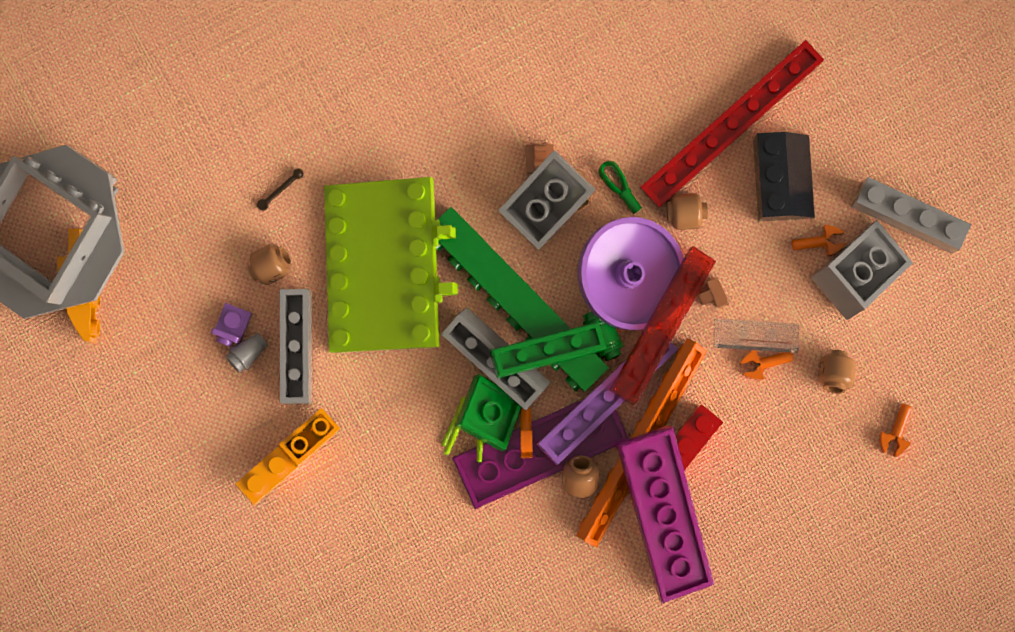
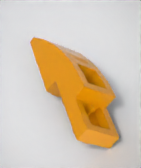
(83, 315)
(287, 457)

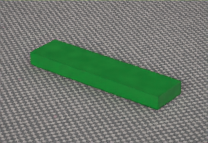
(547, 350)

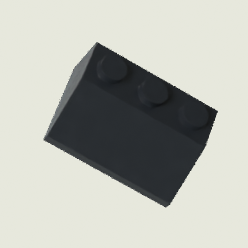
(783, 176)

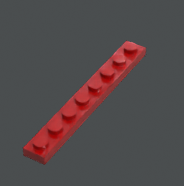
(732, 124)

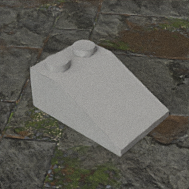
(547, 200)
(862, 270)

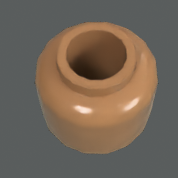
(686, 211)
(269, 264)
(836, 372)
(580, 476)

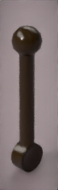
(264, 204)

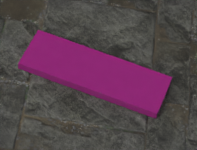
(507, 472)
(665, 513)

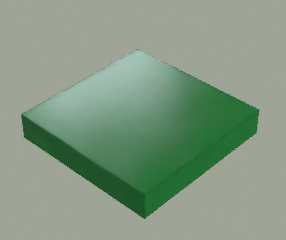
(488, 413)

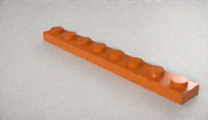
(656, 416)

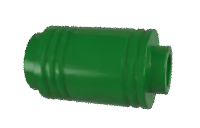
(611, 337)

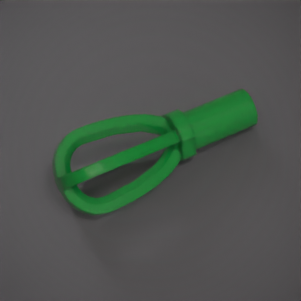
(625, 193)

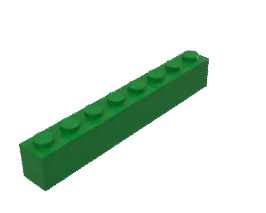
(513, 296)

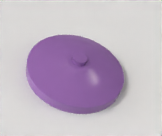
(627, 270)

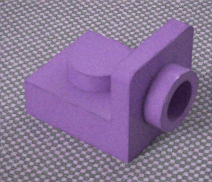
(231, 325)

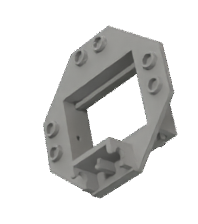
(94, 252)

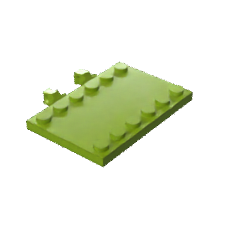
(383, 265)

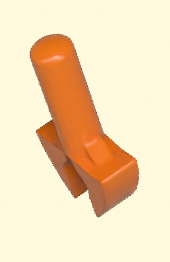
(820, 241)
(765, 362)
(897, 432)
(526, 433)

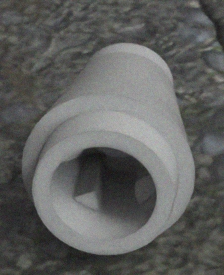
(246, 352)

